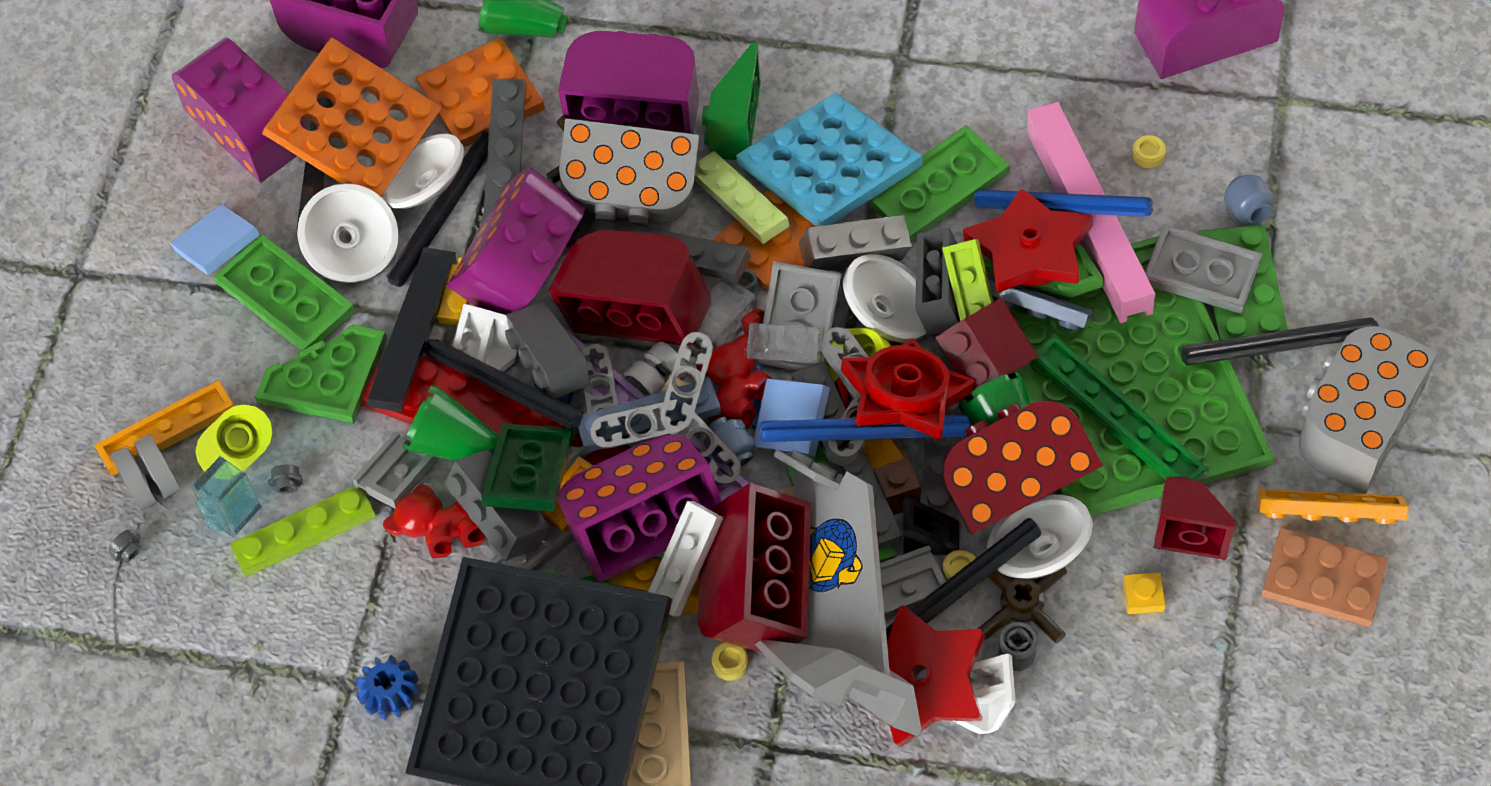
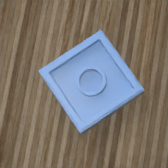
(215, 239)
(791, 402)

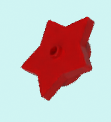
(1031, 243)
(905, 387)
(947, 658)

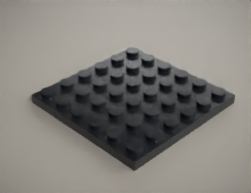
(538, 680)

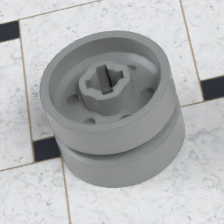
(145, 472)

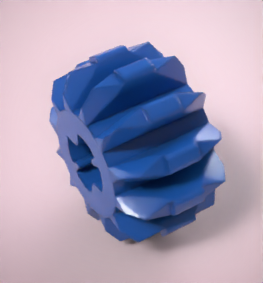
(390, 700)

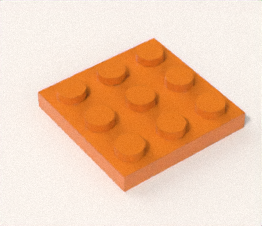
(465, 89)
(781, 248)

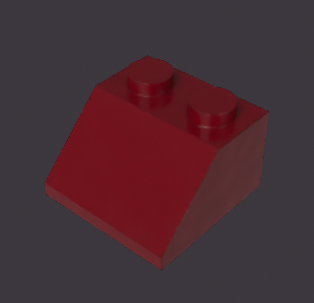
(987, 344)
(1192, 520)

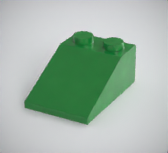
(733, 107)

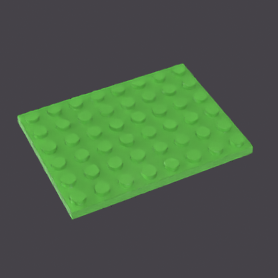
(1143, 360)

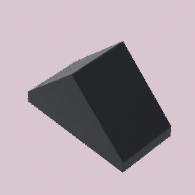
(928, 527)

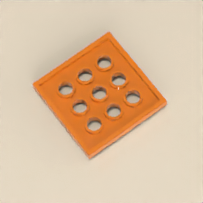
(347, 100)

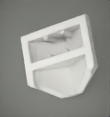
(484, 338)
(994, 691)

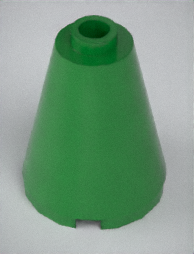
(522, 18)
(995, 397)
(448, 429)

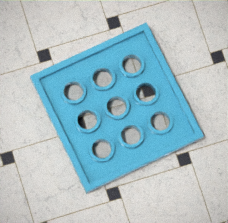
(851, 159)

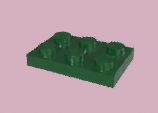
(527, 467)

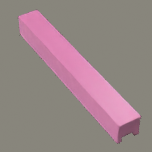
(1106, 241)

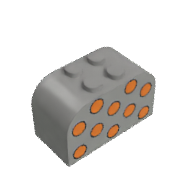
(628, 171)
(1362, 404)

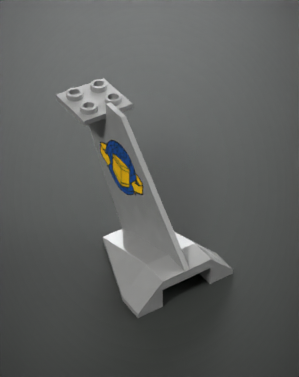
(845, 602)

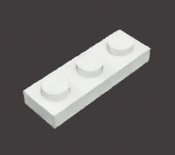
(685, 555)

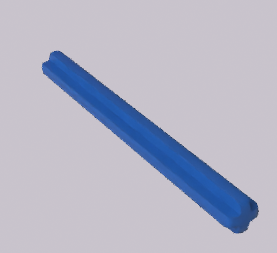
(1071, 202)
(848, 430)

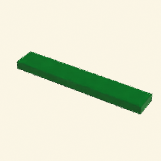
(1117, 412)

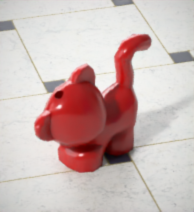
(737, 380)
(423, 515)

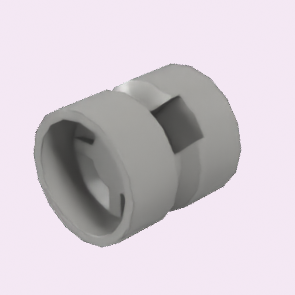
(653, 372)

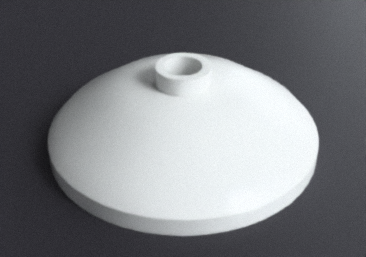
(426, 172)
(361, 216)
(883, 297)
(1064, 534)

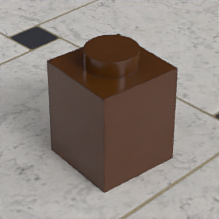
(897, 483)

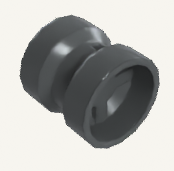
(1022, 654)

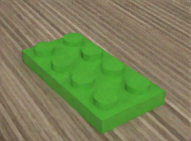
(943, 183)
(284, 293)
(1264, 305)

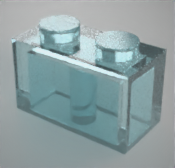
(225, 497)

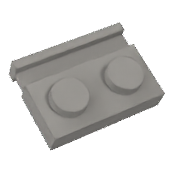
(393, 471)
(909, 579)

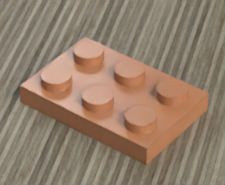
(1325, 577)

